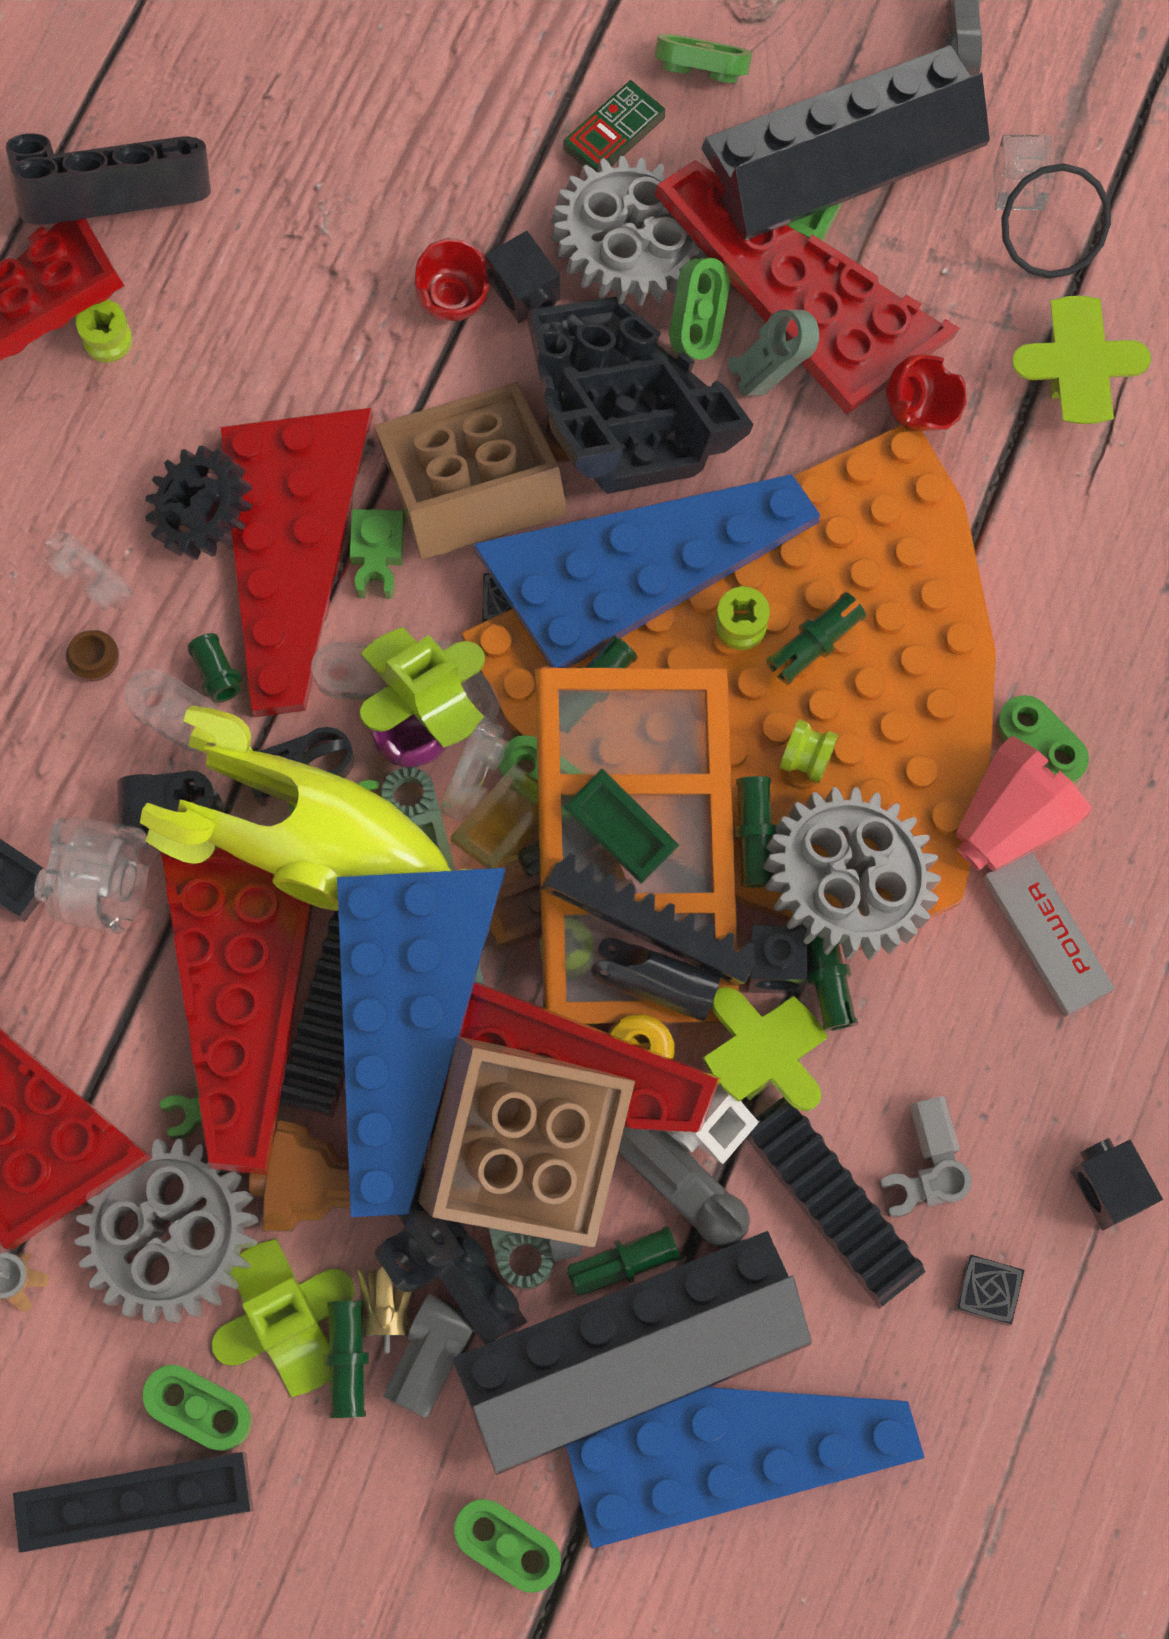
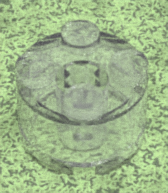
(93, 874)

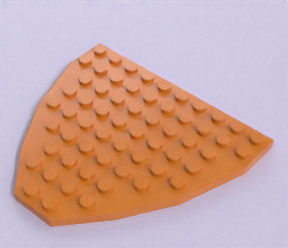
(900, 687)

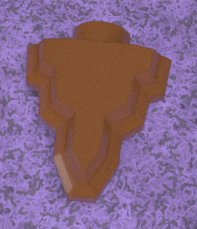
(301, 1180)

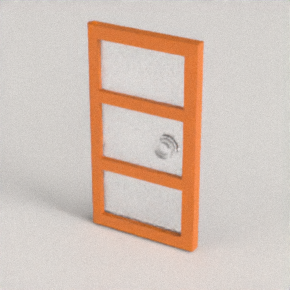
(670, 751)

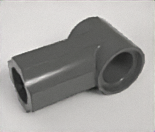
(434, 1338)

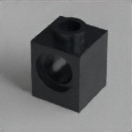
(522, 276)
(779, 959)
(1115, 1182)

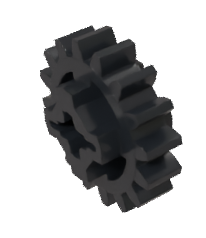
(198, 502)

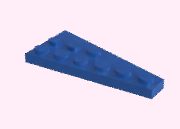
(625, 568)
(405, 993)
(731, 1453)

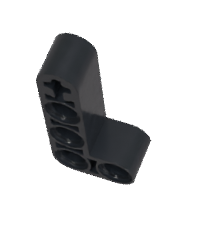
(105, 179)

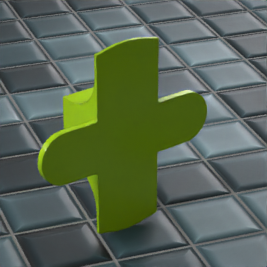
(1081, 360)
(423, 683)
(766, 1049)
(282, 1318)

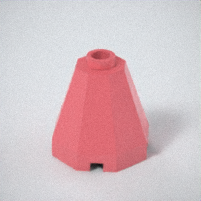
(1018, 808)

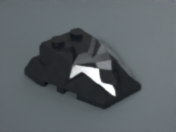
(623, 401)

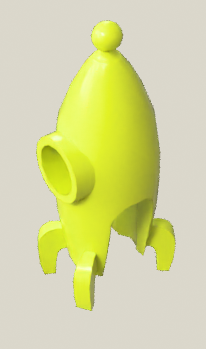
(330, 834)

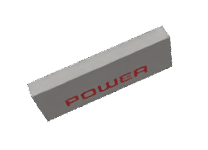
(1048, 934)

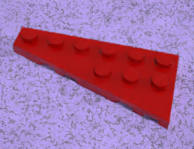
(52, 283)
(859, 321)
(291, 543)
(240, 981)
(665, 1091)
(51, 1147)

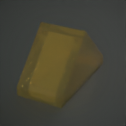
(501, 821)

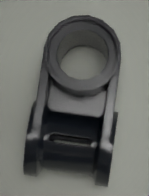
(163, 791)

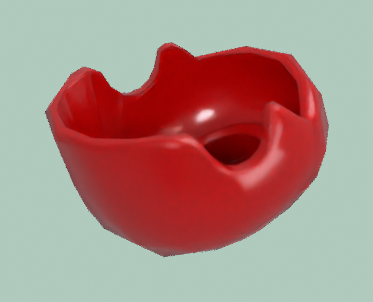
(451, 279)
(925, 392)

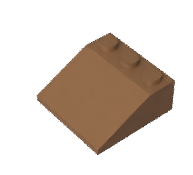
(471, 470)
(525, 1143)

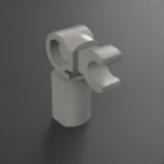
(947, 1179)

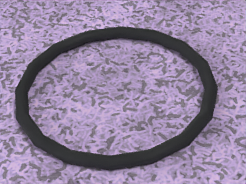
(1020, 186)

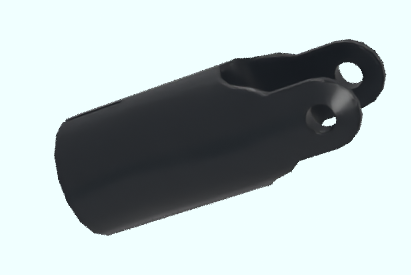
(656, 978)

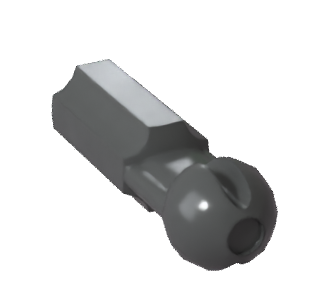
(681, 1180)

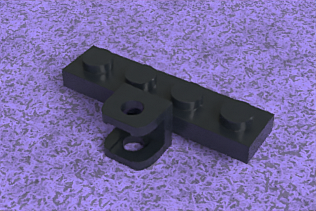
(444, 1249)

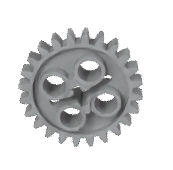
(623, 230)
(808, 876)
(191, 1272)

